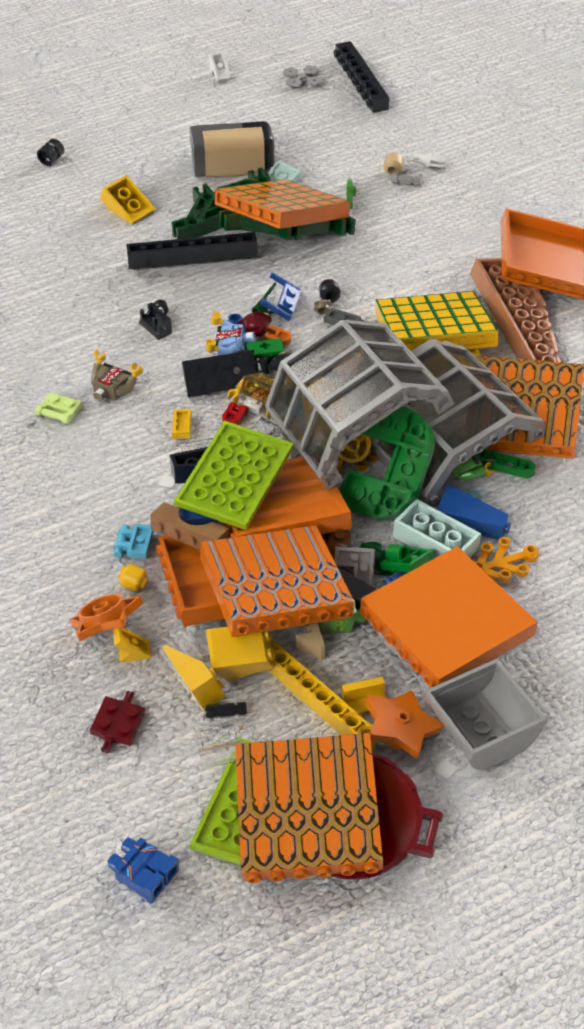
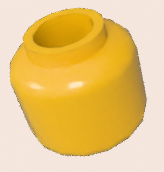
(133, 577)

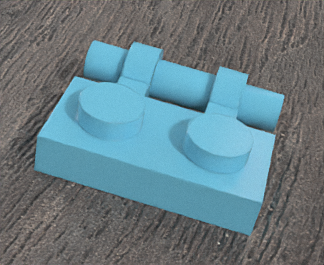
(139, 543)

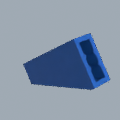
(474, 513)

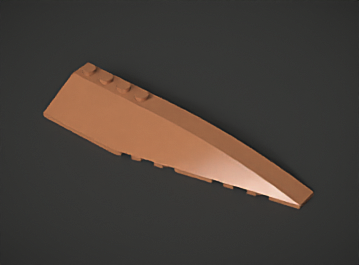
(517, 311)

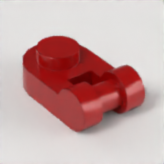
(235, 413)

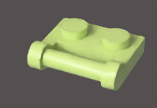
(59, 407)

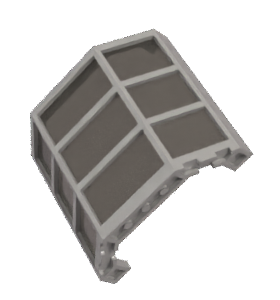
(345, 387)
(480, 414)

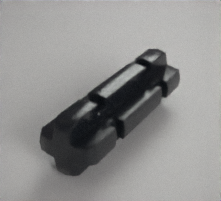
(225, 709)

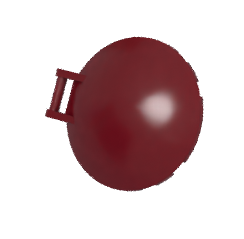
(399, 817)

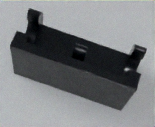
(155, 322)

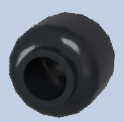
(329, 290)

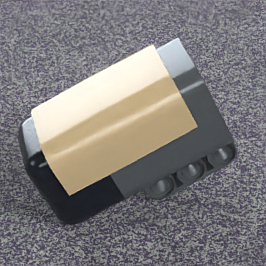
(231, 148)

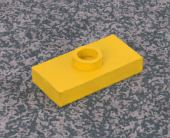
(181, 424)

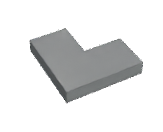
(358, 558)

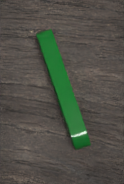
(501, 459)

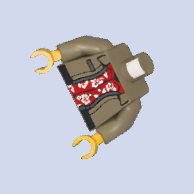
(112, 381)

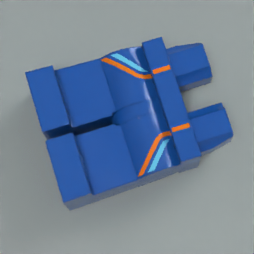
(143, 868)

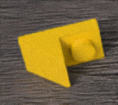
(131, 646)

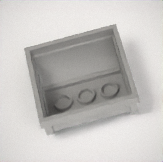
(486, 714)

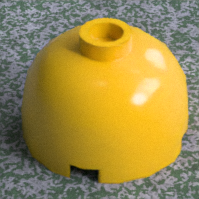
(356, 449)

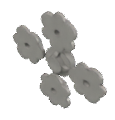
(303, 77)

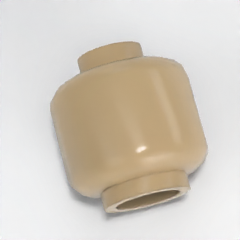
(393, 163)

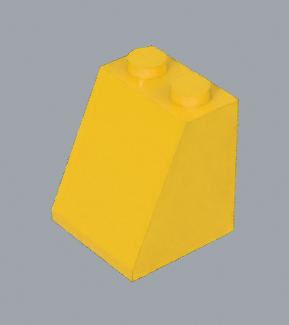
(241, 654)

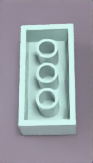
(430, 529)

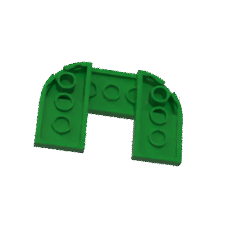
(405, 472)

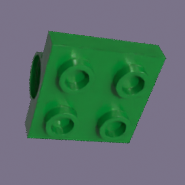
(405, 559)

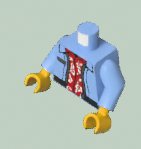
(229, 337)

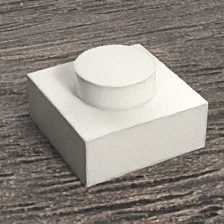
(254, 405)

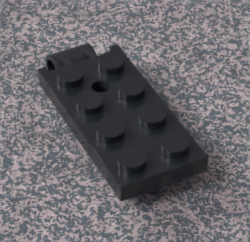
(217, 372)

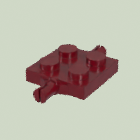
(117, 721)

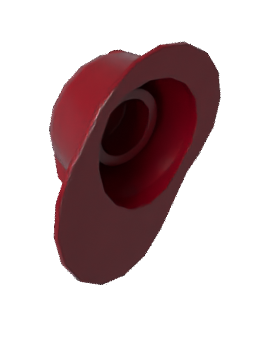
(256, 322)

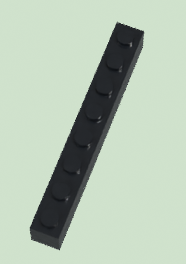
(192, 250)

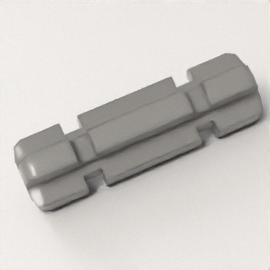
(406, 179)

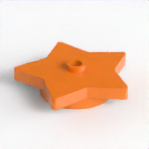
(104, 614)
(401, 722)

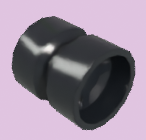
(50, 152)

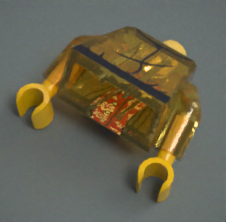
(253, 385)

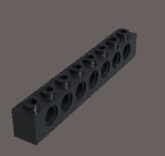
(361, 77)

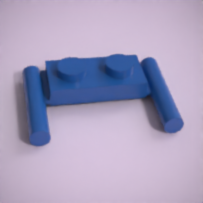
(287, 300)

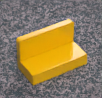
(357, 692)

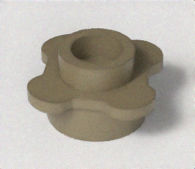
(322, 306)

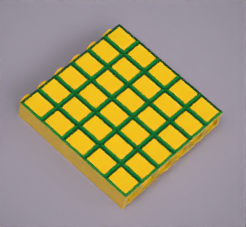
(444, 316)

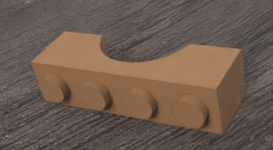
(168, 522)

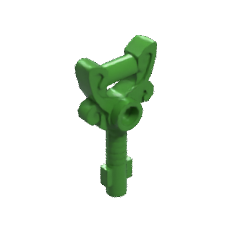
(351, 191)

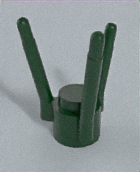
(258, 307)

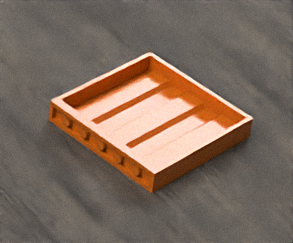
(296, 502)
(188, 582)

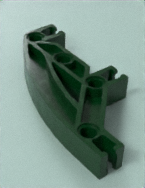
(204, 213)
(235, 221)

